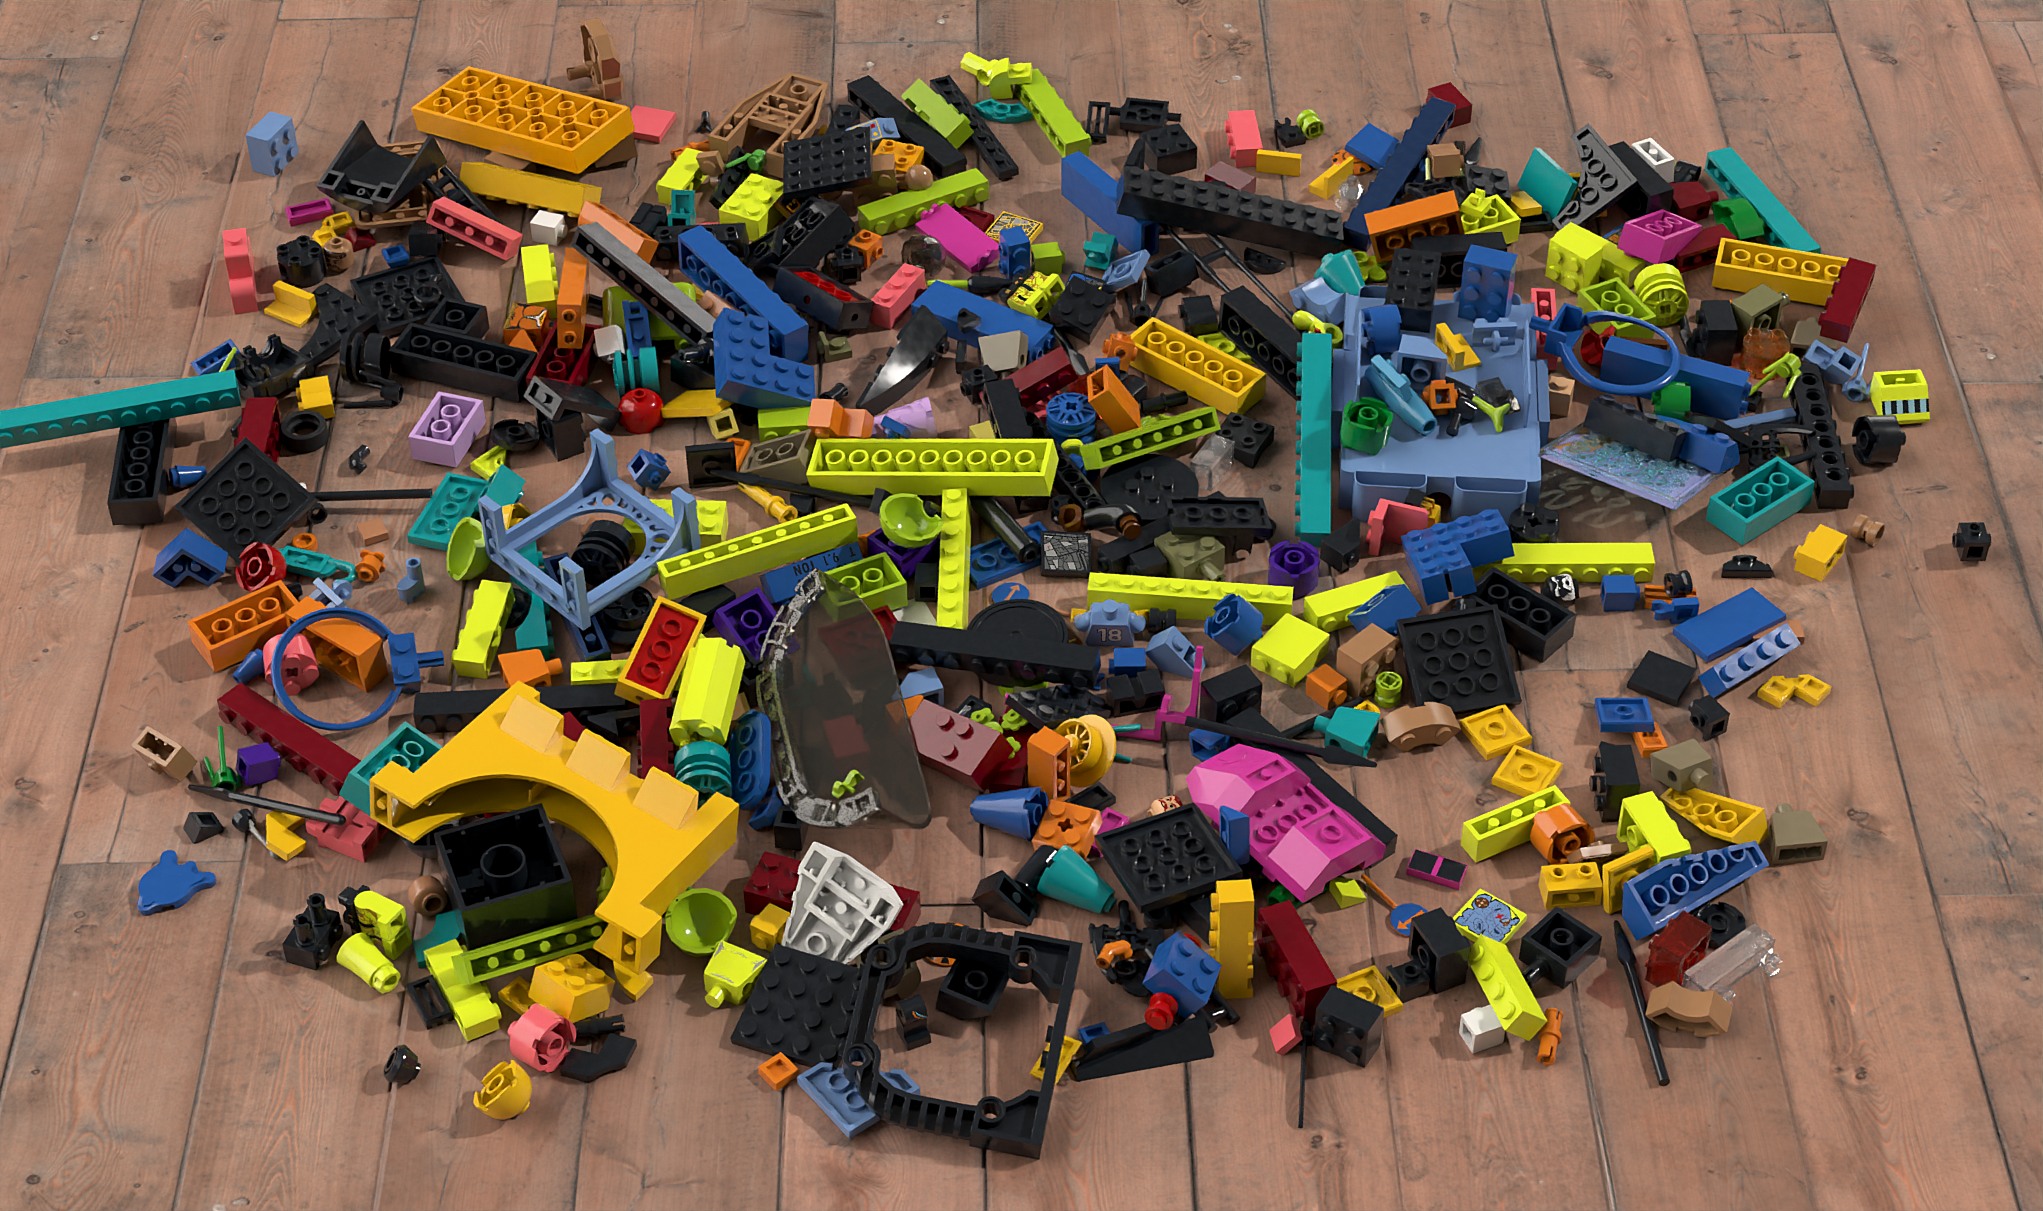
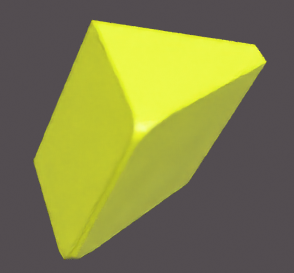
(1346, 892)

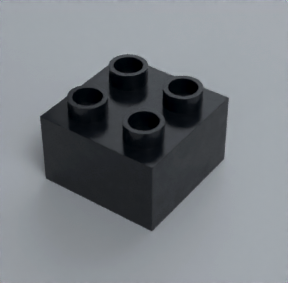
(505, 876)

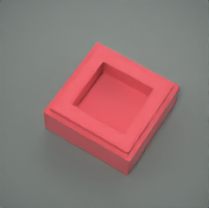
(1285, 1034)

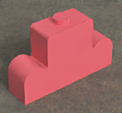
(241, 270)

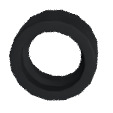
(302, 420)

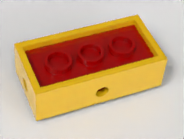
(660, 652)

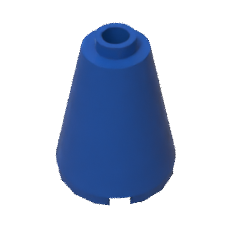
(1011, 811)

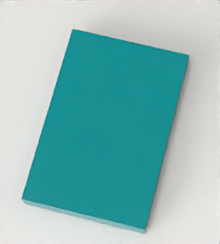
(1547, 183)

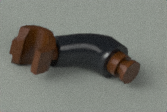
(1117, 516)

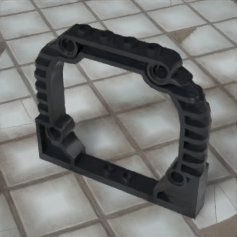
(1019, 1121)

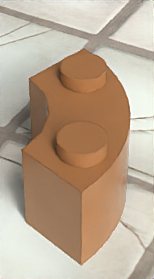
(1420, 725)
(1689, 1010)

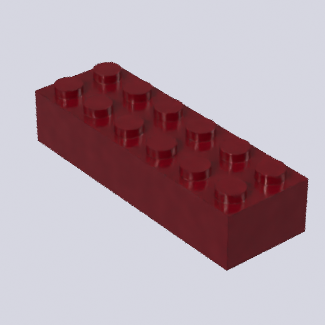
(778, 877)

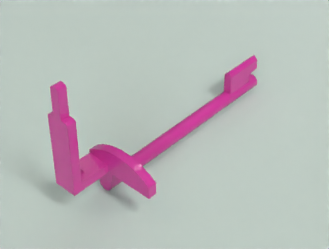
(1165, 712)

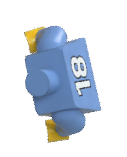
(1109, 623)

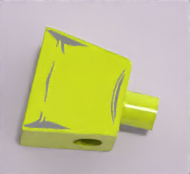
(731, 974)

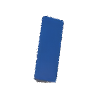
(1235, 833)

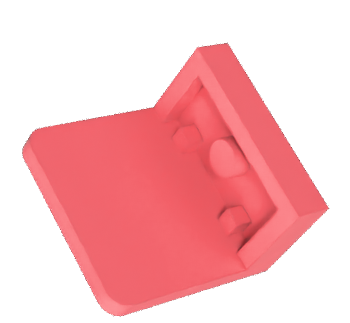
(1391, 522)

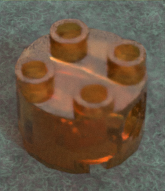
(1761, 350)

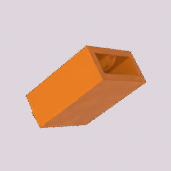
(1112, 401)

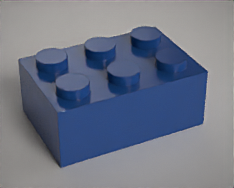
(1487, 284)

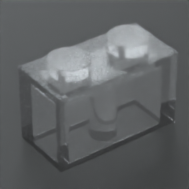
(1213, 461)

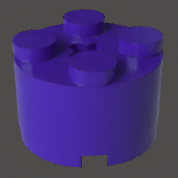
(1294, 567)

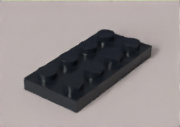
(1057, 704)

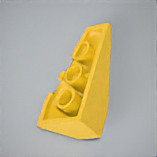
(1719, 815)

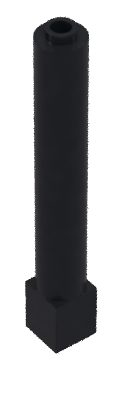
(1005, 527)

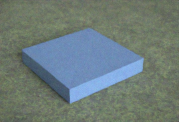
(1125, 270)

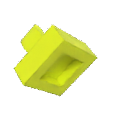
(1476, 204)

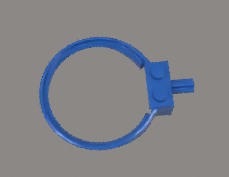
(1566, 330)
(403, 656)

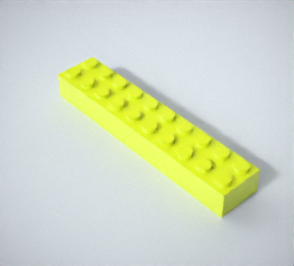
(934, 465)

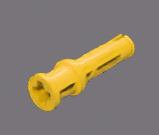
(773, 505)

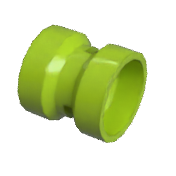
(1310, 124)
(1388, 689)

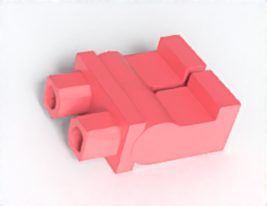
(350, 837)

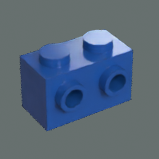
(1014, 251)

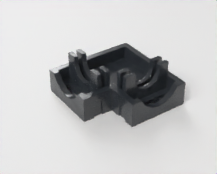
(271, 370)

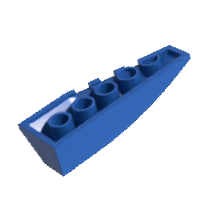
(1706, 448)
(1685, 884)

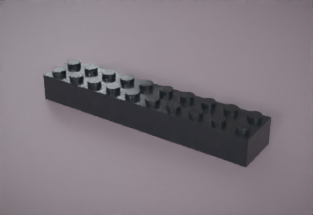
(1228, 212)

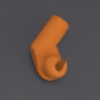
(1109, 950)

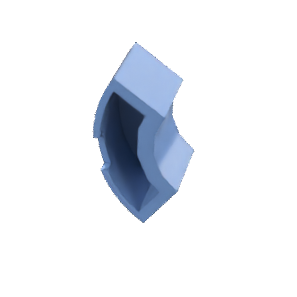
(1319, 301)

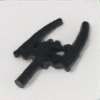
(1772, 445)
(1124, 931)

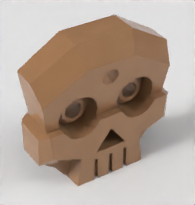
(600, 62)

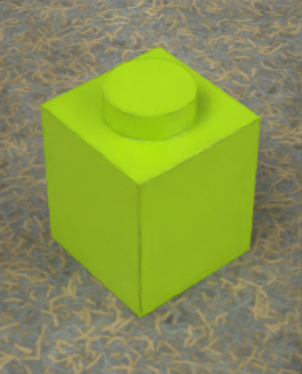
(1047, 258)

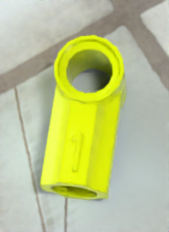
(978, 67)

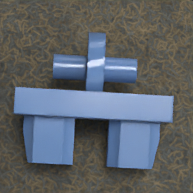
(1493, 333)
(340, 591)

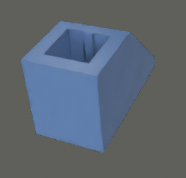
(1173, 653)

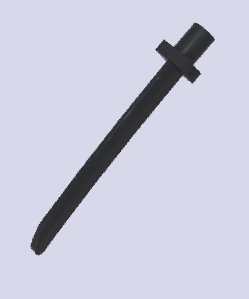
(1307, 1034)

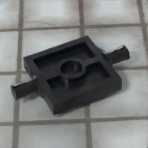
(1144, 114)

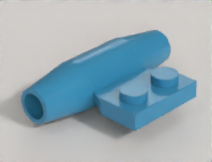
(1399, 396)

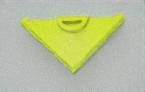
(489, 462)

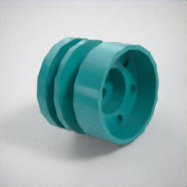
(636, 372)
(705, 769)

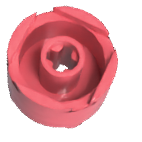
(298, 663)
(541, 1038)

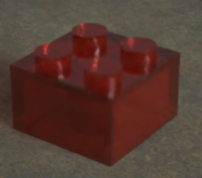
(1677, 949)

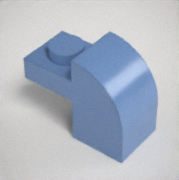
(1835, 366)

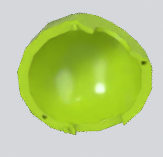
(906, 521)
(467, 551)
(700, 921)

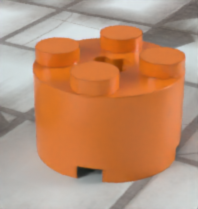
(1560, 833)

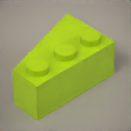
(937, 113)

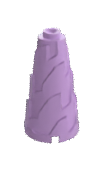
(915, 416)

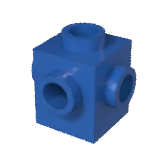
(648, 469)

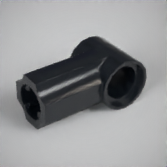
(1686, 172)

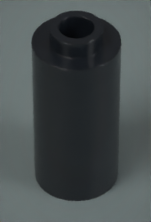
(1033, 869)

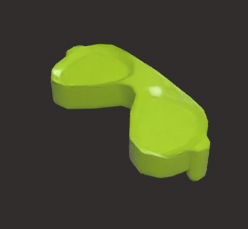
(851, 780)

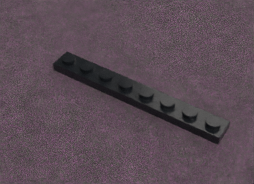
(982, 138)

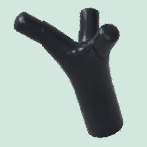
(705, 122)

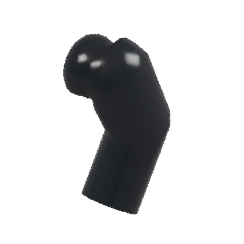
(356, 459)

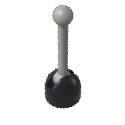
(245, 821)

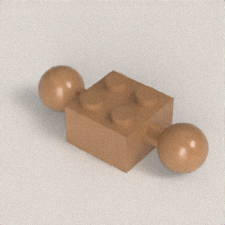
(886, 181)

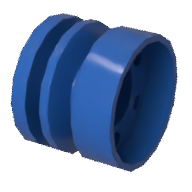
(1071, 418)

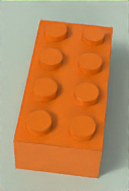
(1423, 217)
(241, 626)

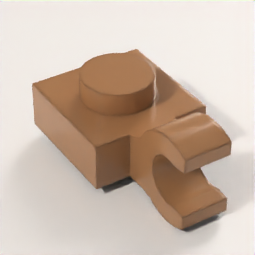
(712, 165)

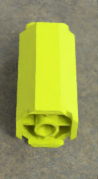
(707, 693)

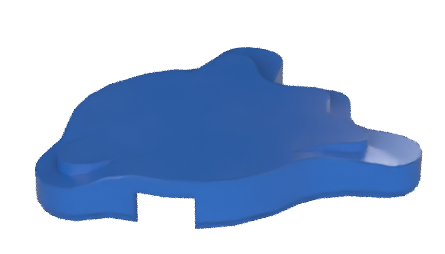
(171, 884)

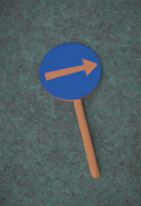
(1016, 591)

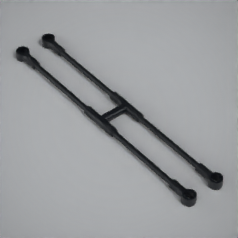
(1224, 250)

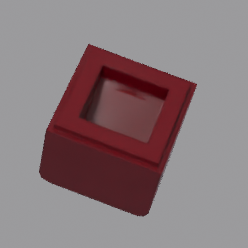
(360, 238)

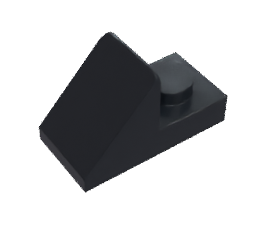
(615, 724)

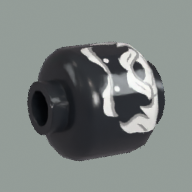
(1561, 589)

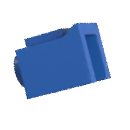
(1207, 744)

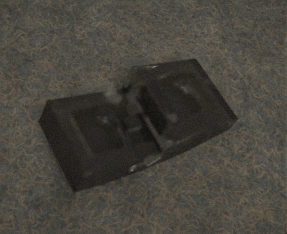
(1495, 394)

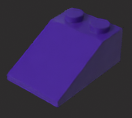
(745, 621)

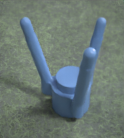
(1856, 388)

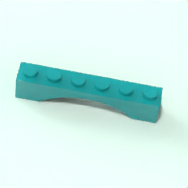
(535, 628)

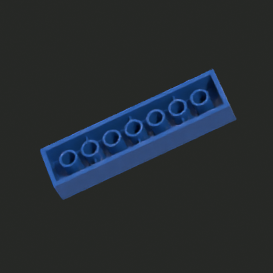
(720, 272)

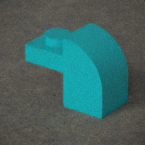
(682, 208)
(1100, 250)

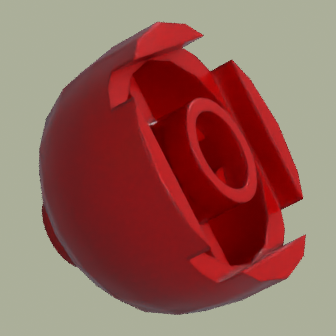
(641, 411)
(260, 567)

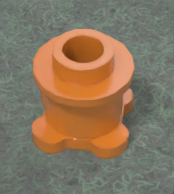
(370, 566)

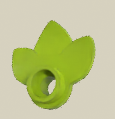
(1369, 267)

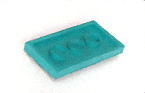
(447, 507)

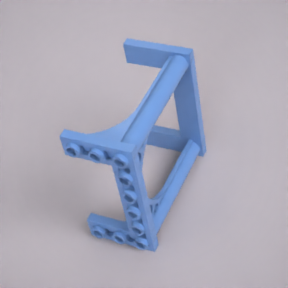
(594, 485)

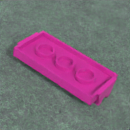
(959, 237)

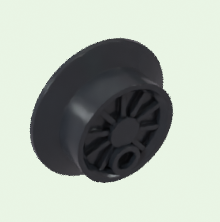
(626, 617)

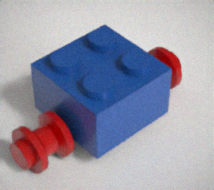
(1180, 980)

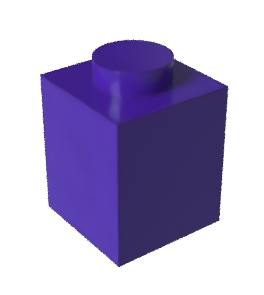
(257, 763)

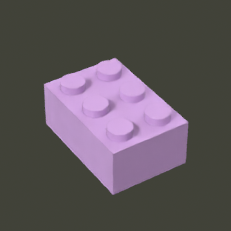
(447, 429)

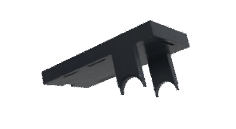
(1219, 516)

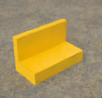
(1328, 182)
(292, 304)
(1458, 351)

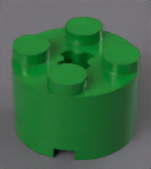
(1672, 400)
(1366, 425)

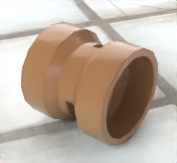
(1867, 529)

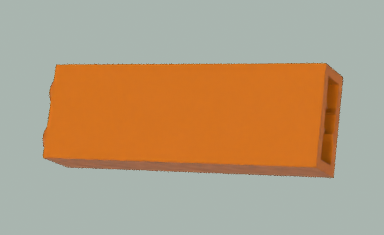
(573, 299)

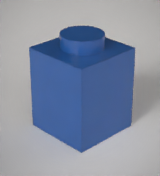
(1619, 593)
(1127, 661)

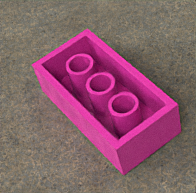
(1657, 236)

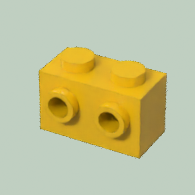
(1570, 885)

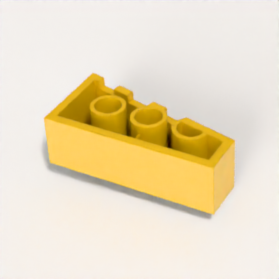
(1233, 937)

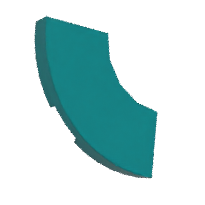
(1002, 112)
(443, 931)

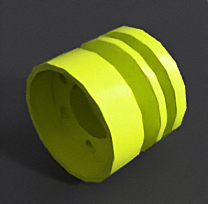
(1662, 292)

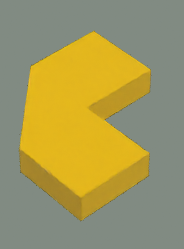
(333, 226)
(1780, 690)
(280, 836)

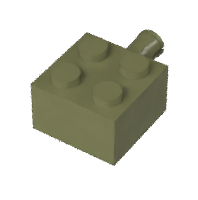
(1758, 309)
(1192, 556)

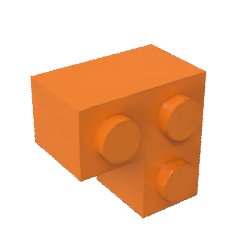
(833, 421)

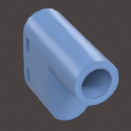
(413, 584)

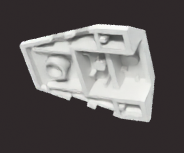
(838, 906)

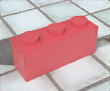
(1243, 137)
(897, 296)

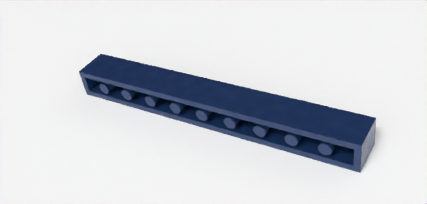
(1399, 169)

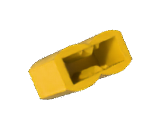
(316, 396)

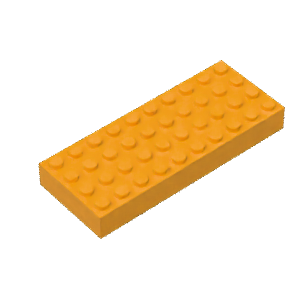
(523, 119)

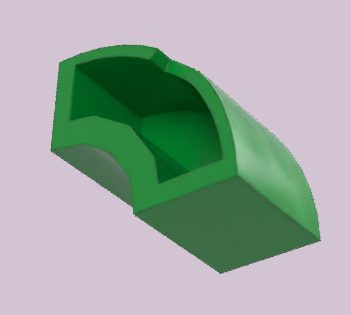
(1738, 218)

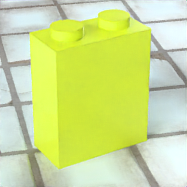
(1290, 650)

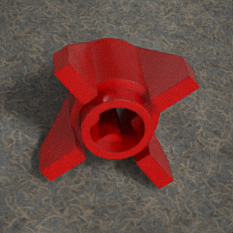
(1594, 344)

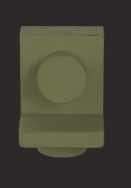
(833, 349)

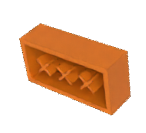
(343, 646)

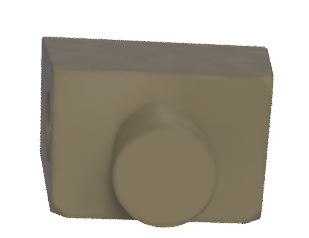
(1805, 334)
(1004, 352)
(1683, 766)
(1795, 836)

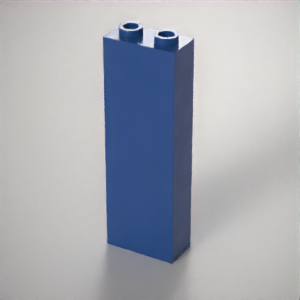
(1096, 196)
(947, 301)
(1714, 387)

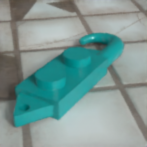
(315, 564)

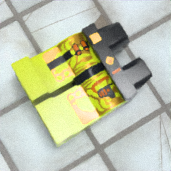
(1032, 291)
(377, 917)

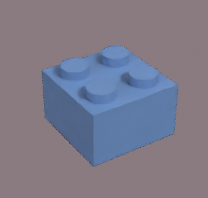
(272, 144)

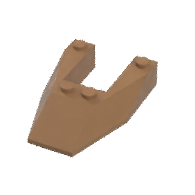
(784, 106)

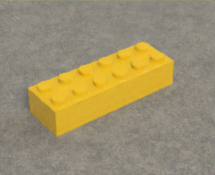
(528, 188)
(1798, 273)
(1197, 368)

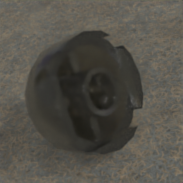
(925, 253)

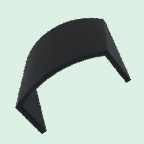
(373, 176)

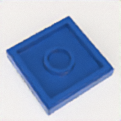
(1624, 714)

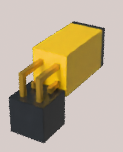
(1418, 499)

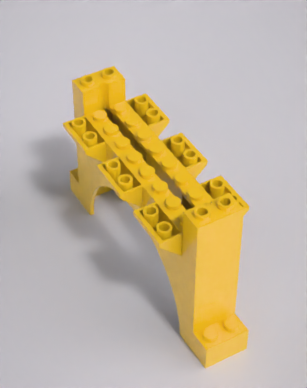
(520, 759)

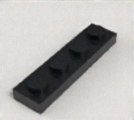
(730, 179)

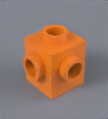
(868, 245)
(1118, 342)
(1448, 396)

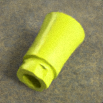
(368, 963)

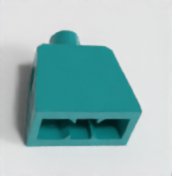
(1350, 729)

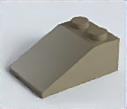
(782, 457)

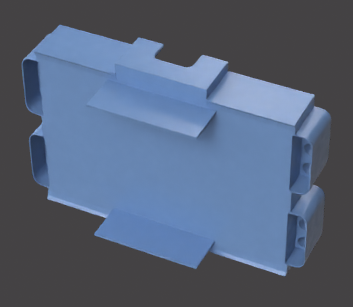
(1477, 465)

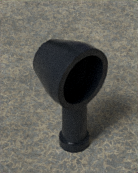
(1464, 410)

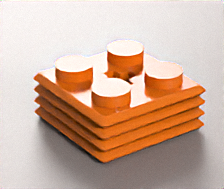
(1069, 826)

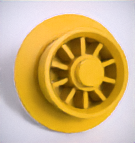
(1090, 748)

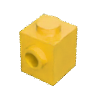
(769, 927)

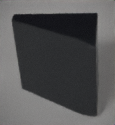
(202, 826)

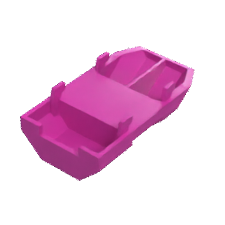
(1292, 824)

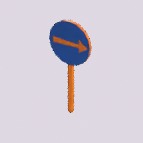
(1402, 914)

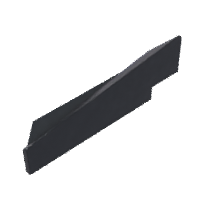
(1143, 1049)

